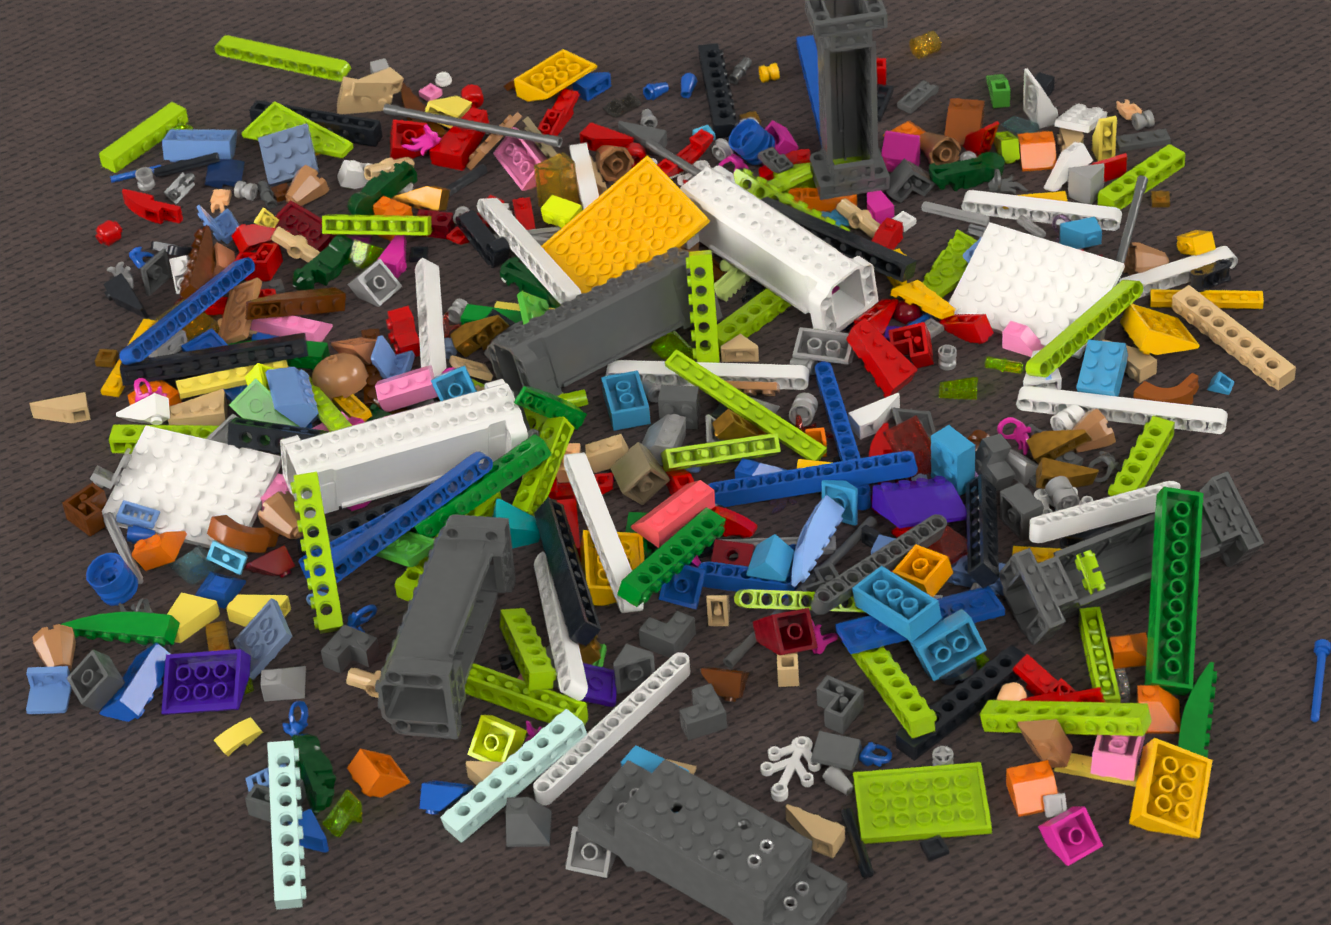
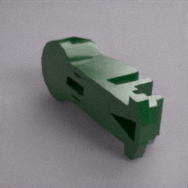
(967, 172)
(384, 185)
(325, 265)
(513, 271)
(315, 772)

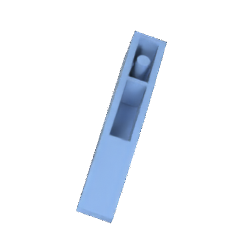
(815, 537)

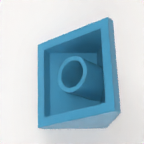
(771, 560)

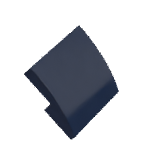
(224, 172)

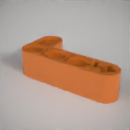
(811, 197)

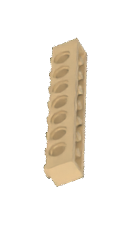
(1233, 338)

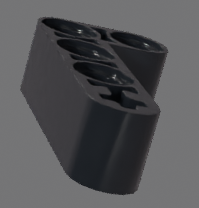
(492, 250)

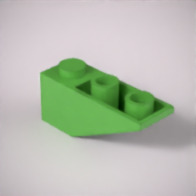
(999, 90)

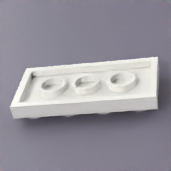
(1080, 118)

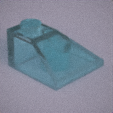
(194, 565)

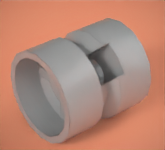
(805, 406)
(1061, 493)

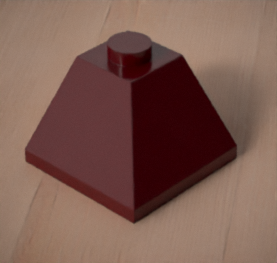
(272, 563)

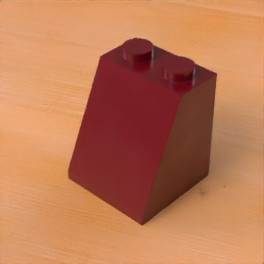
(786, 632)

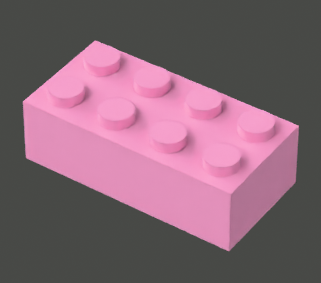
(1116, 756)

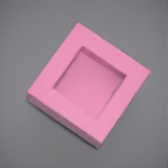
(430, 92)

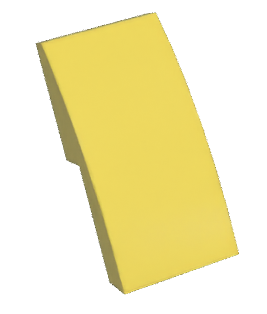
(266, 218)
(240, 733)

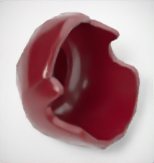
(905, 312)

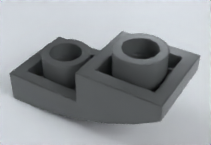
(775, 161)

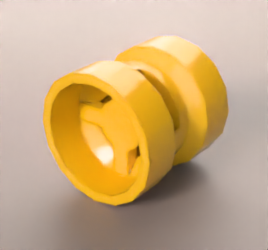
(769, 72)

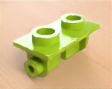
(1086, 564)

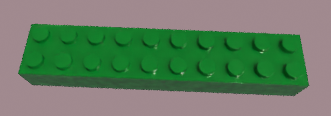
(1174, 590)

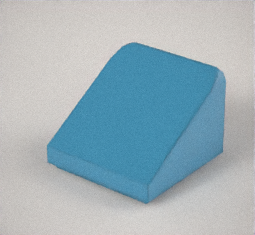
(1221, 384)

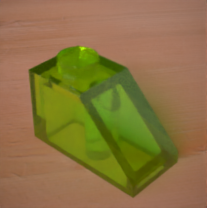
(364, 254)
(669, 343)

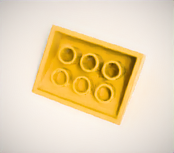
(552, 76)
(1156, 331)
(593, 570)
(1170, 790)

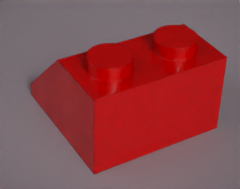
(401, 134)

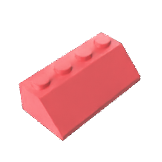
(675, 512)

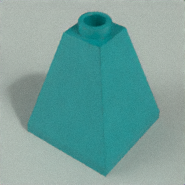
(522, 525)

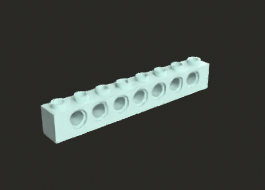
(513, 775)
(284, 895)

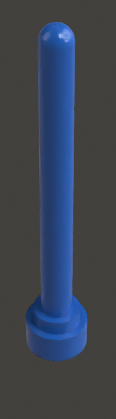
(1322, 649)

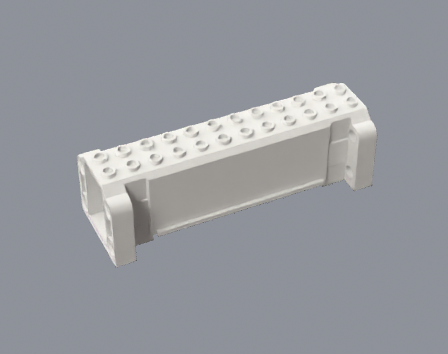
(780, 252)
(405, 447)

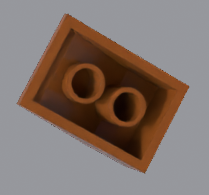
(964, 117)

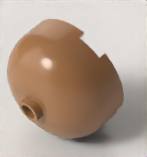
(340, 375)

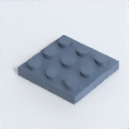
(286, 153)
(264, 637)

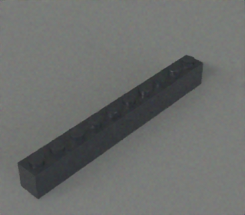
(851, 245)
(216, 359)
(567, 572)

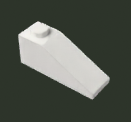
(149, 410)

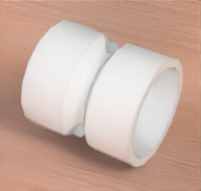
(1067, 418)

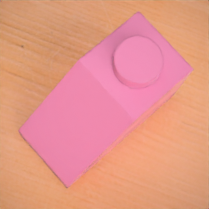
(1020, 339)

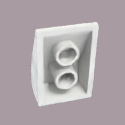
(1036, 103)

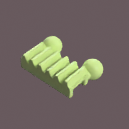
(730, 281)

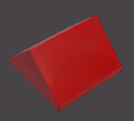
(1114, 166)

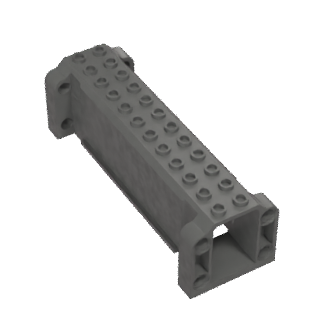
(847, 96)
(598, 326)
(1053, 590)
(444, 626)

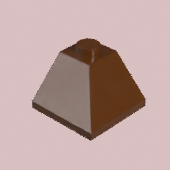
(726, 682)

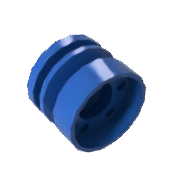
(749, 139)
(112, 579)

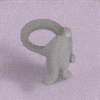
(126, 272)

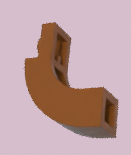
(1179, 394)
(241, 537)

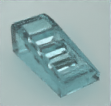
(1022, 126)

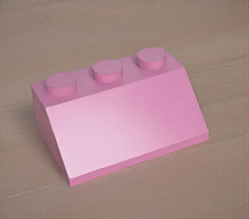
(406, 389)

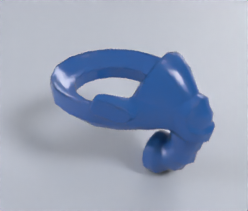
(136, 256)
(356, 617)
(296, 727)
(868, 758)

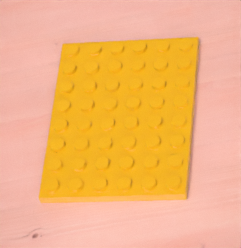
(625, 227)

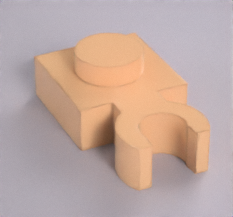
(1127, 109)
(219, 199)

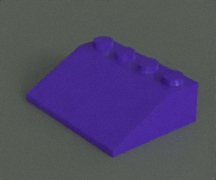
(915, 501)
(205, 681)

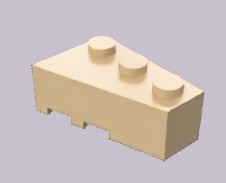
(358, 104)
(203, 410)

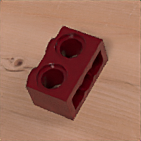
(441, 223)

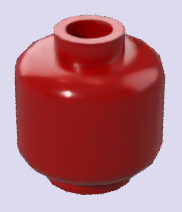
(473, 94)
(637, 152)
(108, 232)

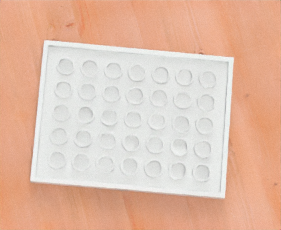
(1032, 282)
(192, 482)

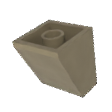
(639, 474)

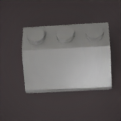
(823, 346)
(665, 434)

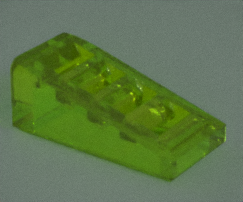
(964, 389)

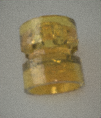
(925, 44)

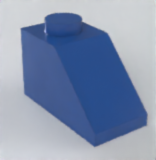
(592, 85)
(312, 833)

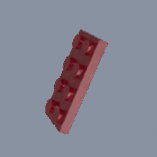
(304, 223)

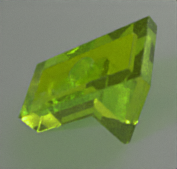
(346, 810)

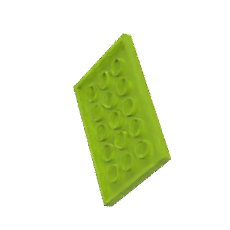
(922, 803)

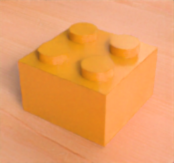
(925, 569)

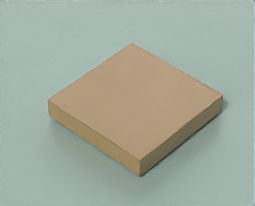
(474, 368)

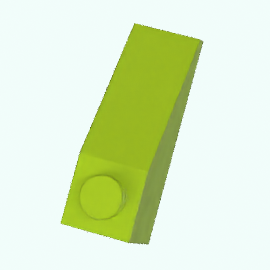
(1007, 146)

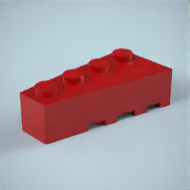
(459, 143)
(881, 358)

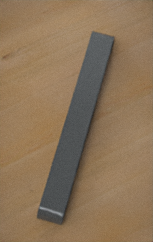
(889, 556)

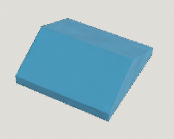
(845, 495)

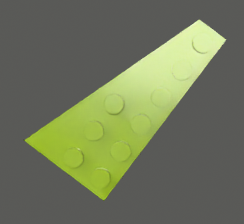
(280, 118)
(949, 265)

